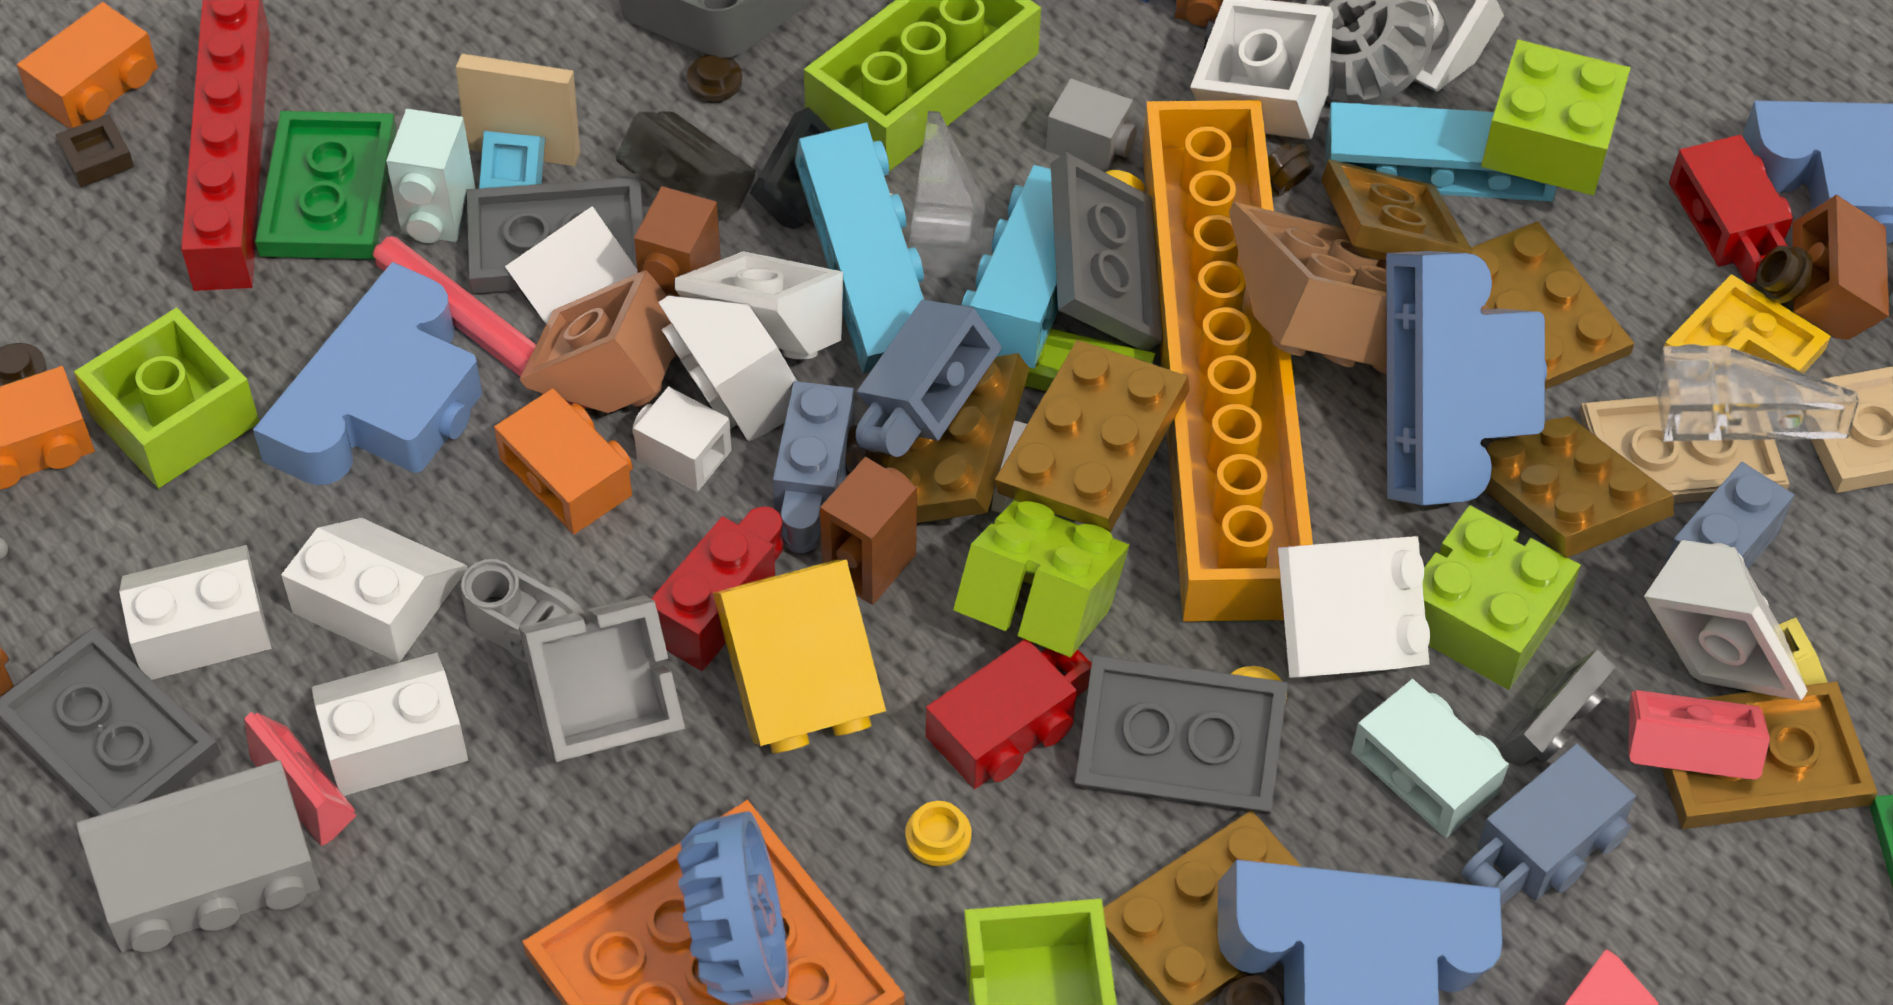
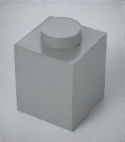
(1091, 125)

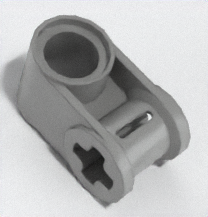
(522, 603)

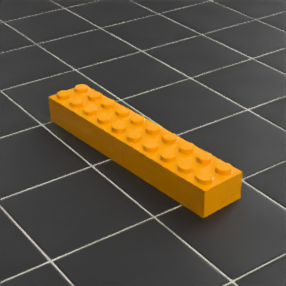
(1238, 430)

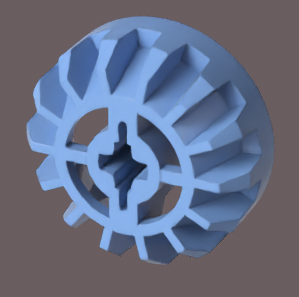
(734, 910)

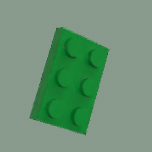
(326, 185)

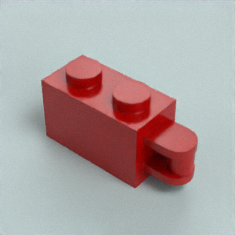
(1731, 202)
(721, 560)
(1007, 711)

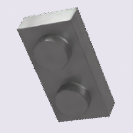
(1572, 695)

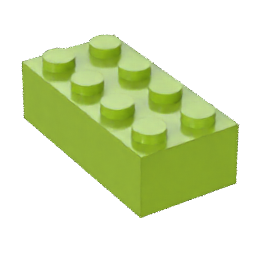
(920, 61)

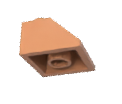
(605, 347)

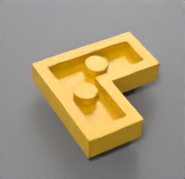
(1752, 324)

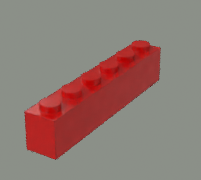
(226, 145)

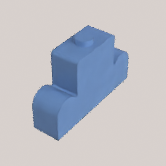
(1829, 149)
(1454, 376)
(376, 385)
(1357, 933)

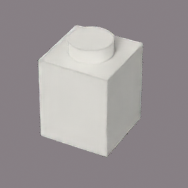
(682, 438)

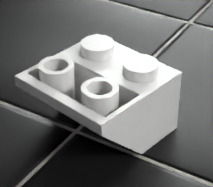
(731, 361)

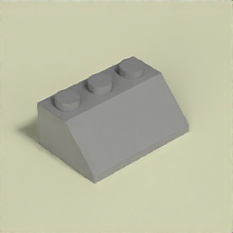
(199, 857)

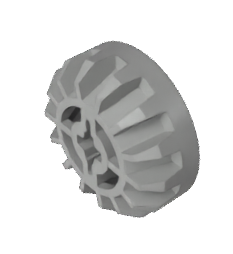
(1382, 53)

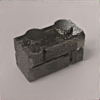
(683, 158)

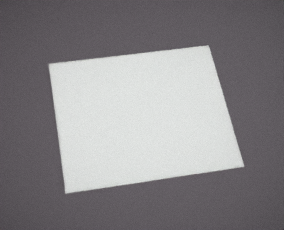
(571, 264)

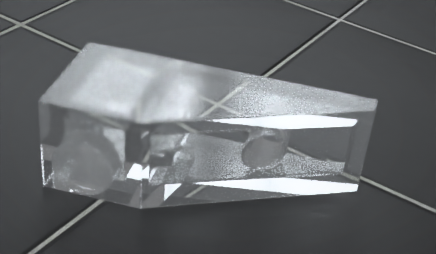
(948, 210)
(1738, 396)

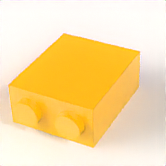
(800, 655)

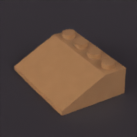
(1313, 287)

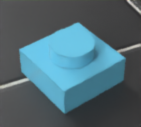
(511, 160)

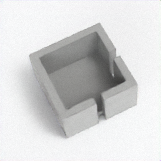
(597, 678)

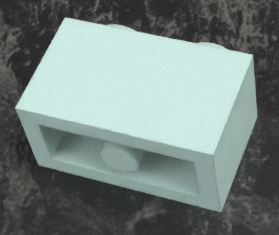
(430, 175)
(1429, 757)

